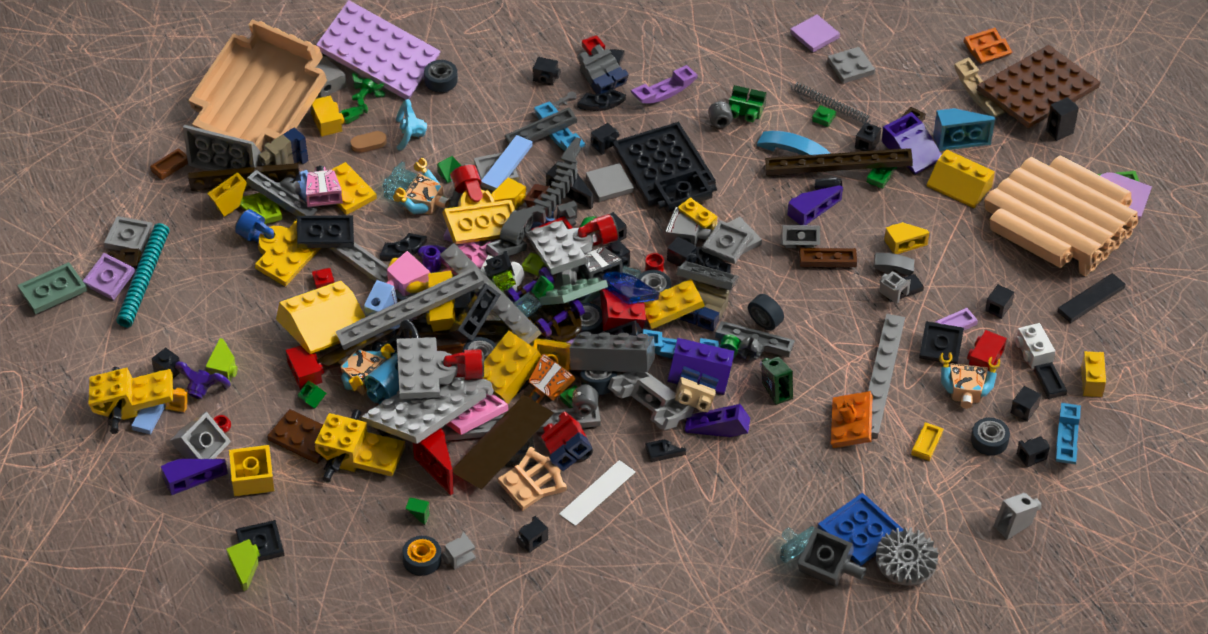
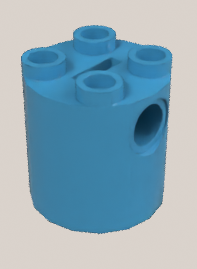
(383, 381)

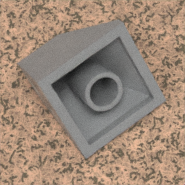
(200, 439)

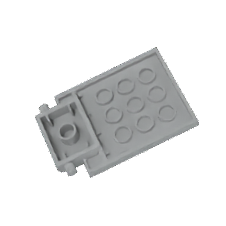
(423, 416)

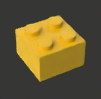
(251, 470)

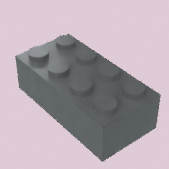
(612, 352)

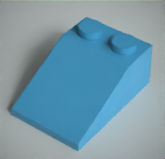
(962, 129)

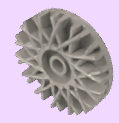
(907, 557)

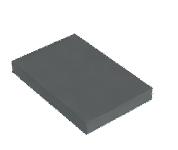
(707, 275)

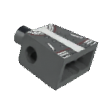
(601, 262)

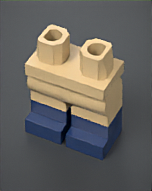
(694, 394)

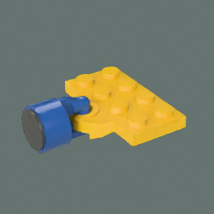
(278, 245)

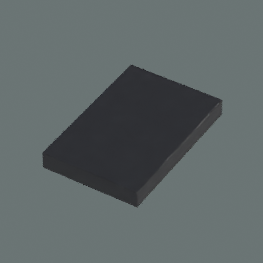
(325, 231)

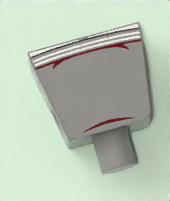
(685, 228)

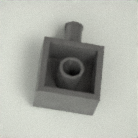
(828, 558)

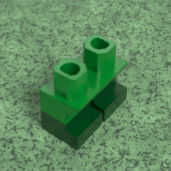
(747, 104)

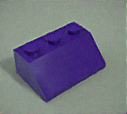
(704, 359)

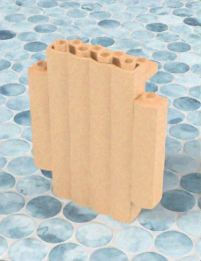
(259, 85)
(1062, 212)

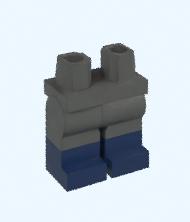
(602, 70)

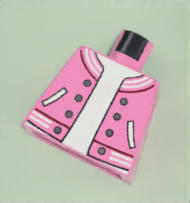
(322, 188)

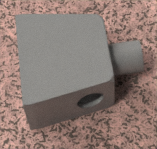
(335, 77)
(1016, 514)

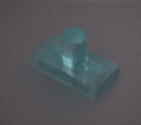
(795, 543)

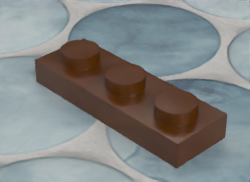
(828, 257)

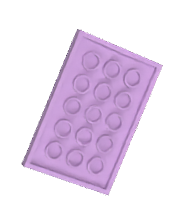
(377, 49)

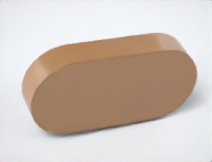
(368, 141)

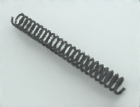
(833, 101)

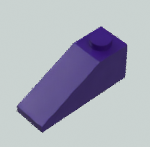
(812, 204)
(724, 422)
(188, 473)

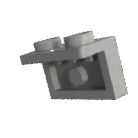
(566, 277)

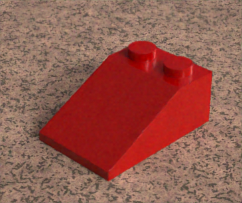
(617, 312)
(435, 459)

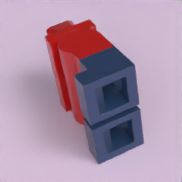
(564, 440)

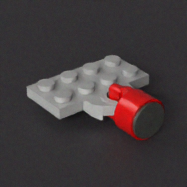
(565, 247)
(424, 368)

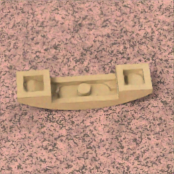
(970, 79)

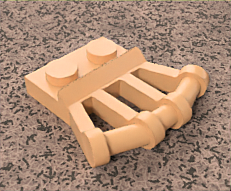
(523, 488)

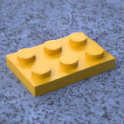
(354, 189)
(673, 304)

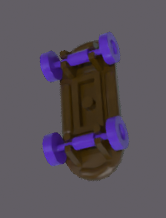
(555, 321)

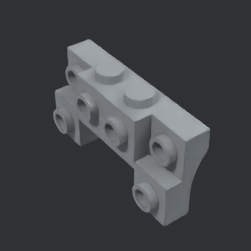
(652, 395)

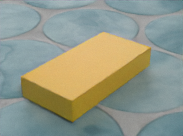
(927, 441)

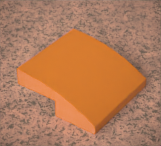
(987, 46)

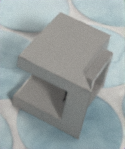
(893, 285)
(459, 552)

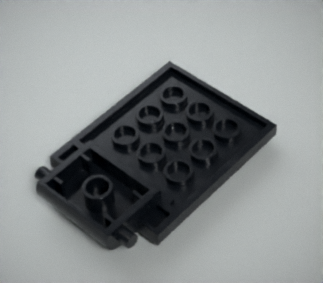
(666, 167)

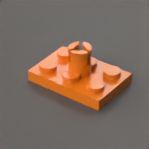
(851, 419)

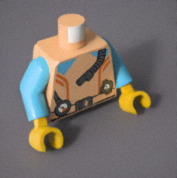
(423, 194)
(360, 364)
(967, 382)

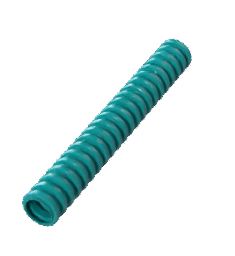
(143, 275)

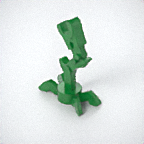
(366, 86)

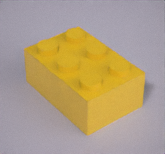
(510, 366)

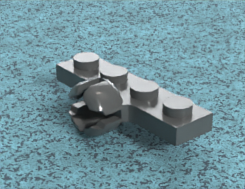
(282, 193)
(755, 342)

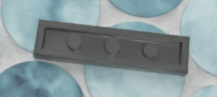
(544, 126)

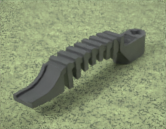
(522, 220)

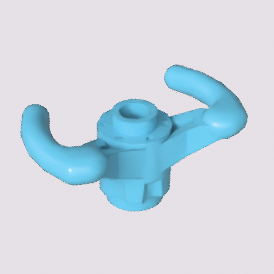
(410, 124)

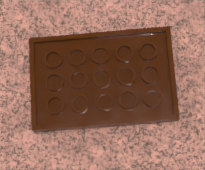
(1036, 83)

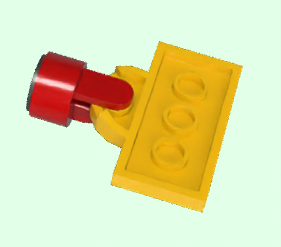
(477, 213)

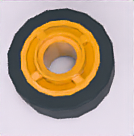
(419, 564)

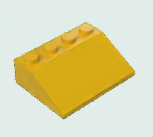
(318, 314)

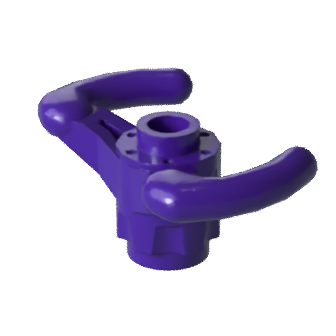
(431, 257)
(201, 380)

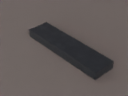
(1091, 297)

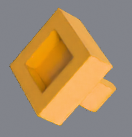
(179, 400)

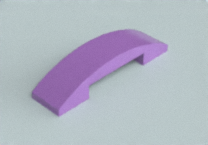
(665, 89)

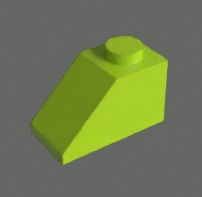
(222, 361)
(244, 561)

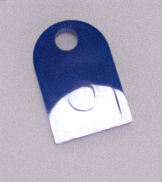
(629, 288)

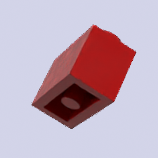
(987, 346)
(304, 366)

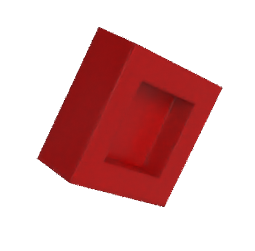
(589, 43)
(322, 277)

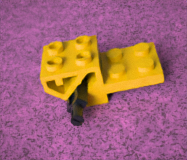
(121, 396)
(350, 447)

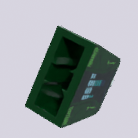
(777, 379)

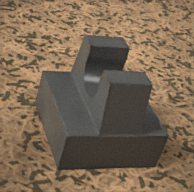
(568, 210)

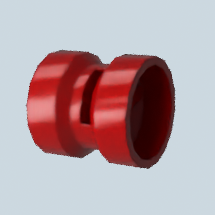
(654, 262)

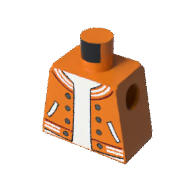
(549, 379)

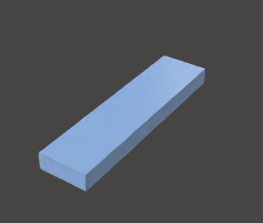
(506, 163)

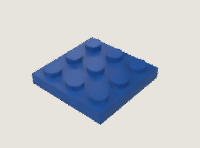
(860, 524)

